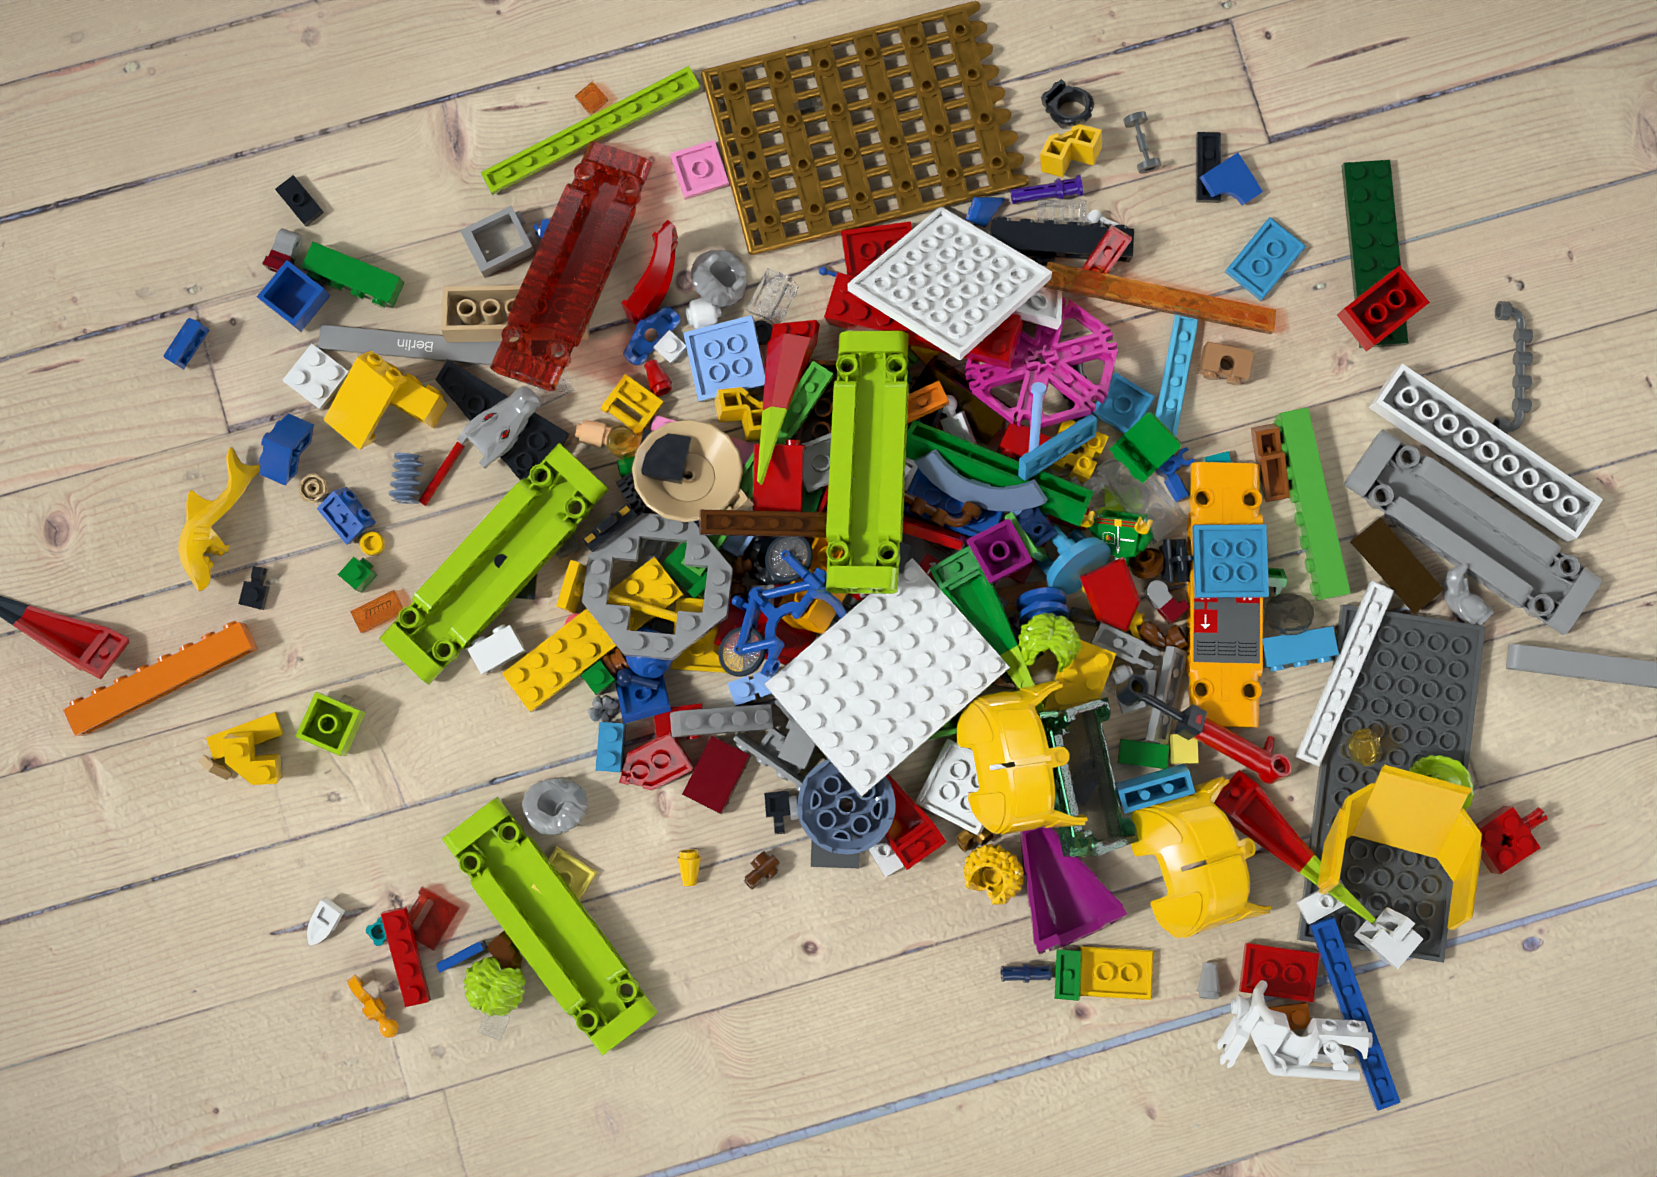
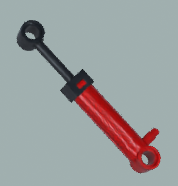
(1194, 724)

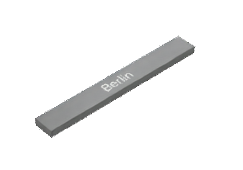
(405, 345)

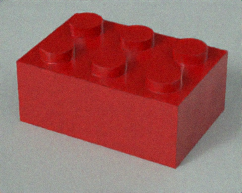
(1383, 308)

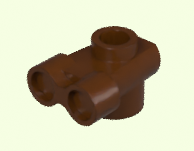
(764, 867)

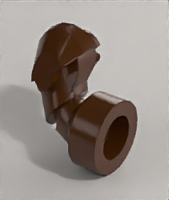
(740, 567)
(1152, 636)

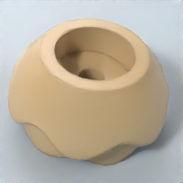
(305, 488)

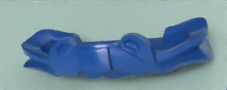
(662, 321)

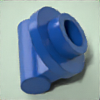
(541, 228)

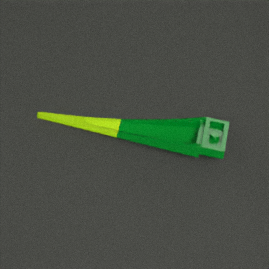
(978, 601)

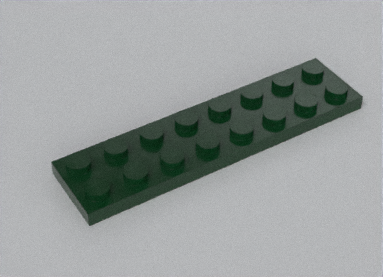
(1372, 230)

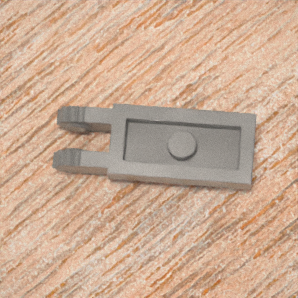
(1123, 645)

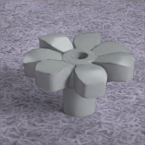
(602, 709)

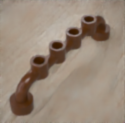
(939, 516)

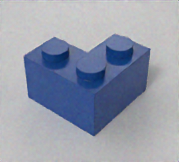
(283, 448)

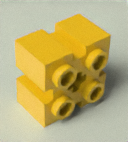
(1082, 463)

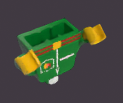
(1122, 531)

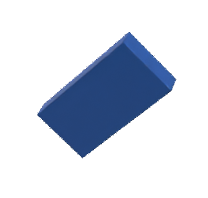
(461, 956)

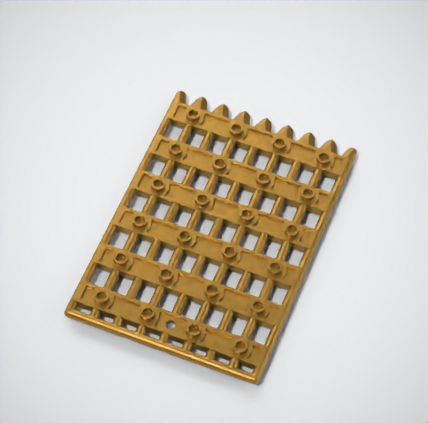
(977, 97)

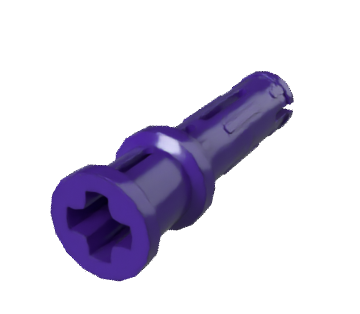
(1058, 189)

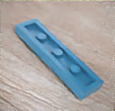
(1057, 447)

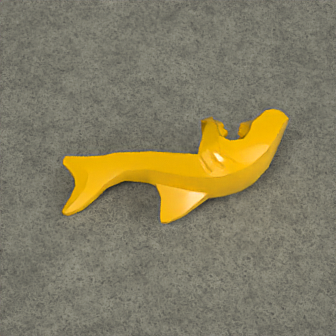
(197, 535)

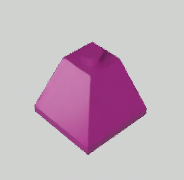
(999, 551)

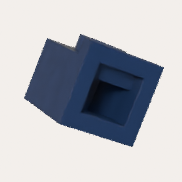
(1036, 525)

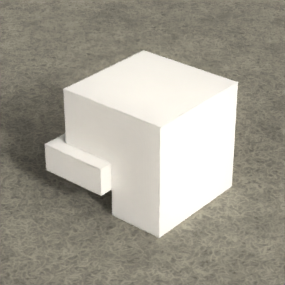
(1390, 937)

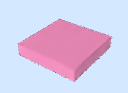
(699, 169)

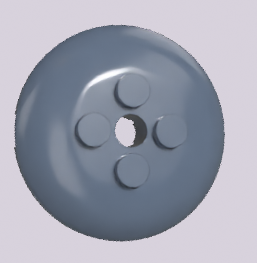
(840, 830)

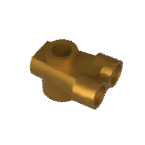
(967, 839)

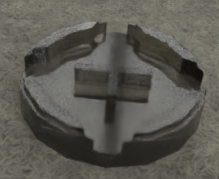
(1289, 613)

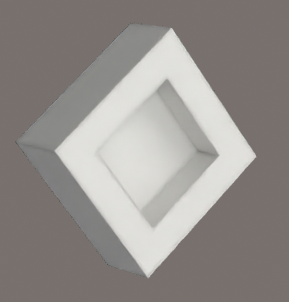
(670, 347)

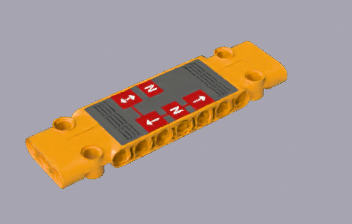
(1224, 632)

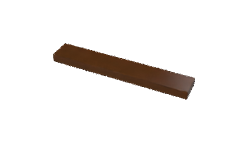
(762, 523)

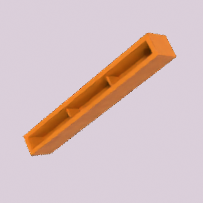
(160, 679)

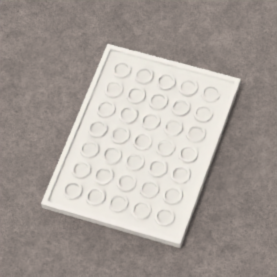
(886, 678)

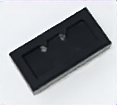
(299, 200)

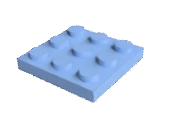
(725, 357)

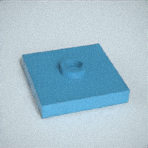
(1124, 404)

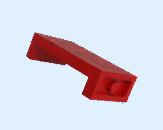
(783, 480)

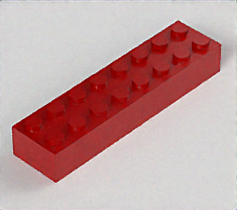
(855, 314)

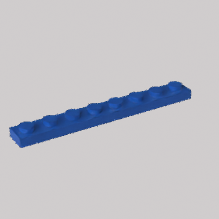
(1354, 1008)

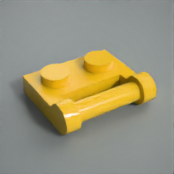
(636, 398)

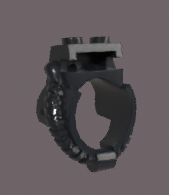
(1059, 95)

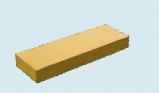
(264, 728)

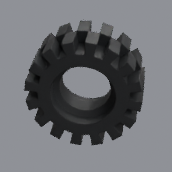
(627, 487)

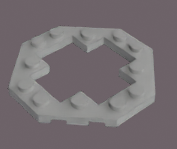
(689, 625)

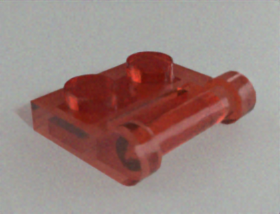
(436, 921)

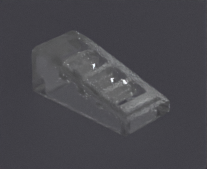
(1062, 204)

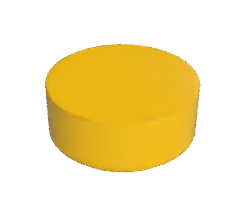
(372, 543)

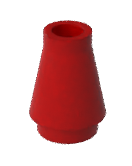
(658, 380)

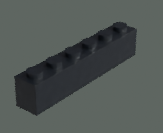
(1055, 239)

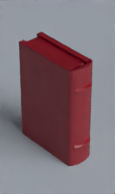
(716, 775)

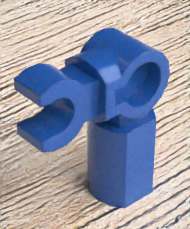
(1174, 482)

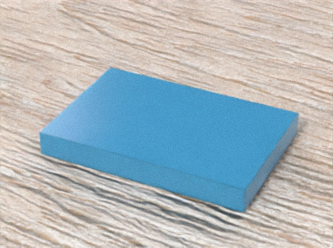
(1265, 259)

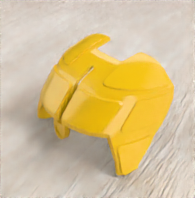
(1006, 730)
(1187, 833)

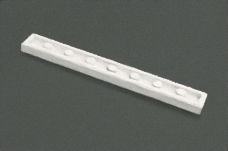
(1344, 673)

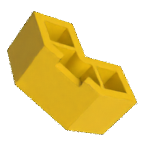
(1079, 144)
(737, 405)
(242, 758)

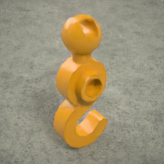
(373, 1007)

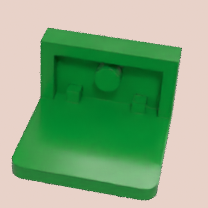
(1145, 447)
(688, 579)

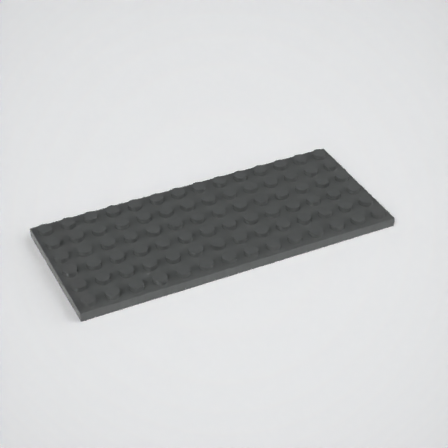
(1421, 702)

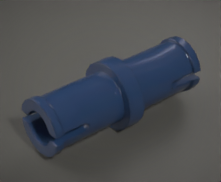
(1025, 973)

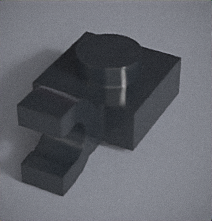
(255, 593)
(777, 806)

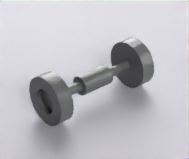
(1136, 120)

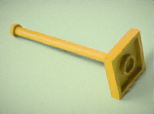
(574, 586)

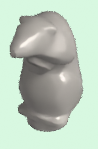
(1460, 600)

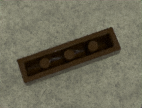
(981, 418)
(1396, 565)

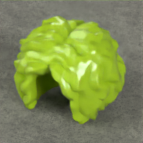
(1051, 633)
(493, 989)

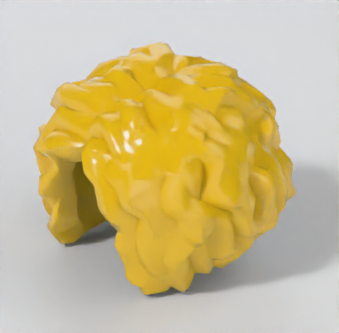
(994, 871)

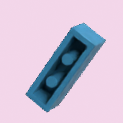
(1299, 648)
(1154, 788)

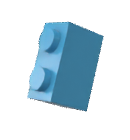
(610, 747)

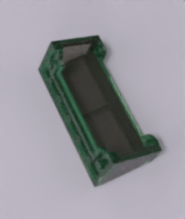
(1086, 780)

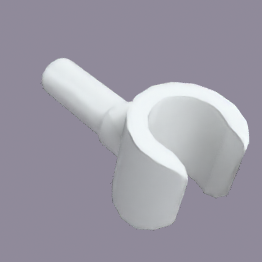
(1095, 216)

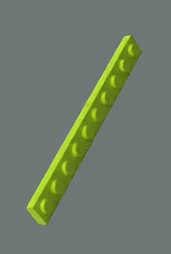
(590, 129)

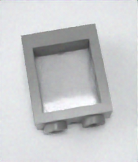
(500, 239)

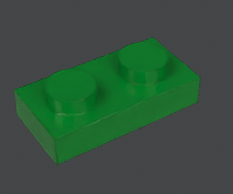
(1068, 974)

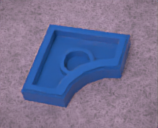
(1232, 179)

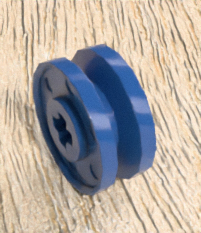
(1041, 601)

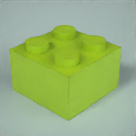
(330, 724)

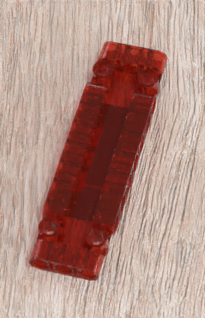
(571, 266)

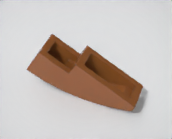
(1272, 462)

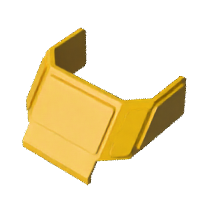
(1417, 817)

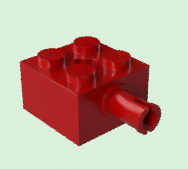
(1517, 834)

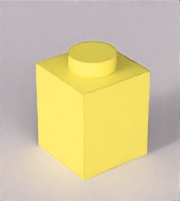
(1183, 750)

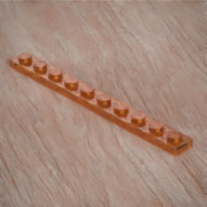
(1161, 298)

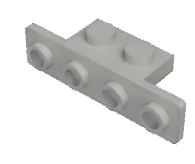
(768, 755)

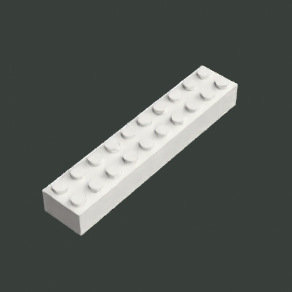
(1485, 453)

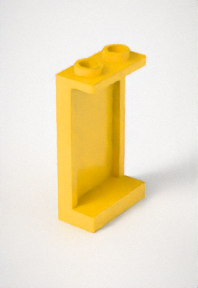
(364, 399)

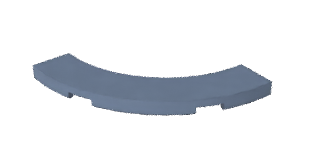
(981, 494)

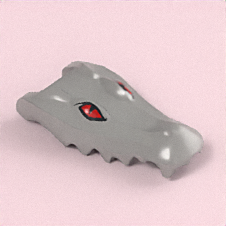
(499, 426)

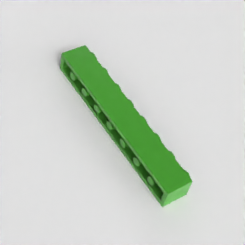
(1312, 505)

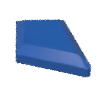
(983, 209)

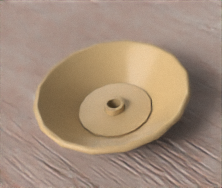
(711, 462)

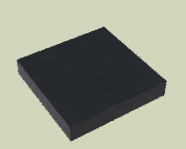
(666, 457)

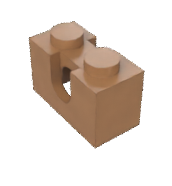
(1238, 359)

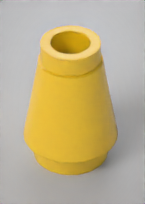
(689, 865)

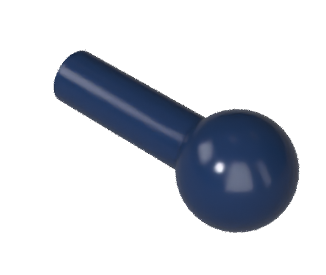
(626, 677)

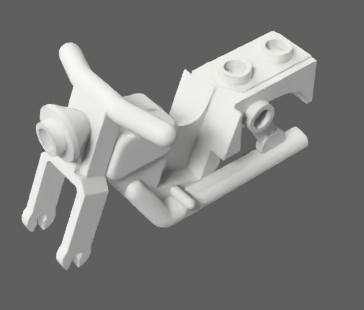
(1289, 1053)

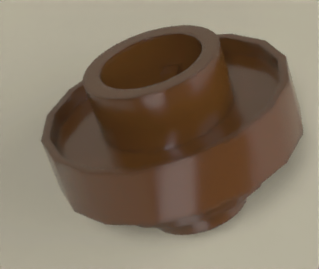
(1147, 563)

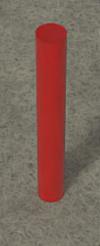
(441, 473)

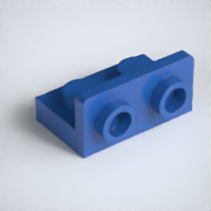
(186, 343)
(346, 514)

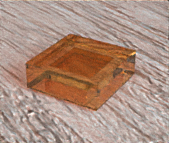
(591, 98)

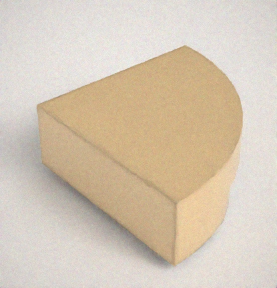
(209, 764)

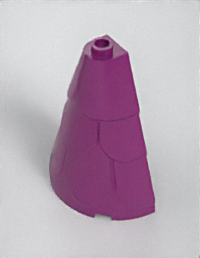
(1063, 893)

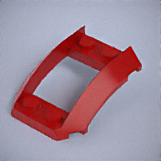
(656, 279)

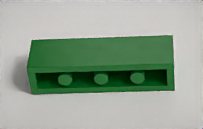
(352, 274)

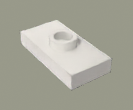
(885, 857)
(1318, 905)

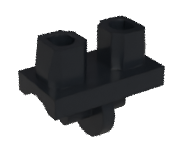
(1175, 560)

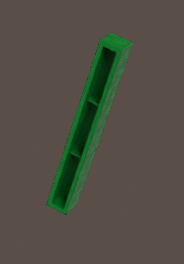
(975, 462)

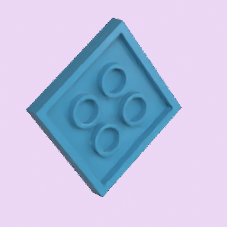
(1230, 561)

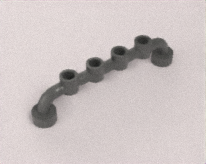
(1520, 381)

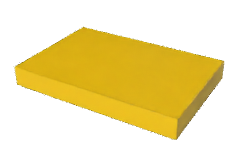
(1116, 972)

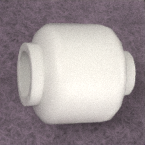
(702, 313)

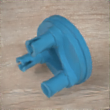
(1076, 558)

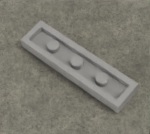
(1167, 691)

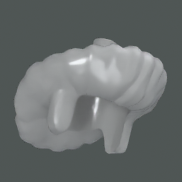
(719, 277)
(554, 805)

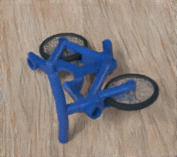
(786, 561)

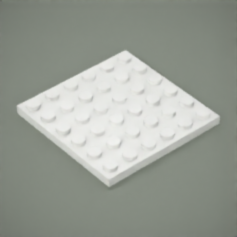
(949, 282)

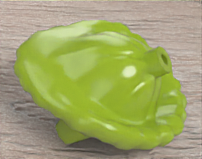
(1447, 770)

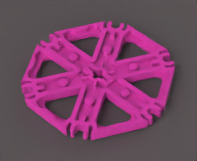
(1056, 370)

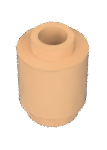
(592, 433)

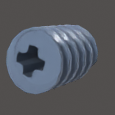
(405, 478)

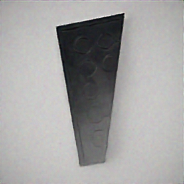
(476, 396)

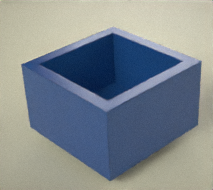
(293, 296)

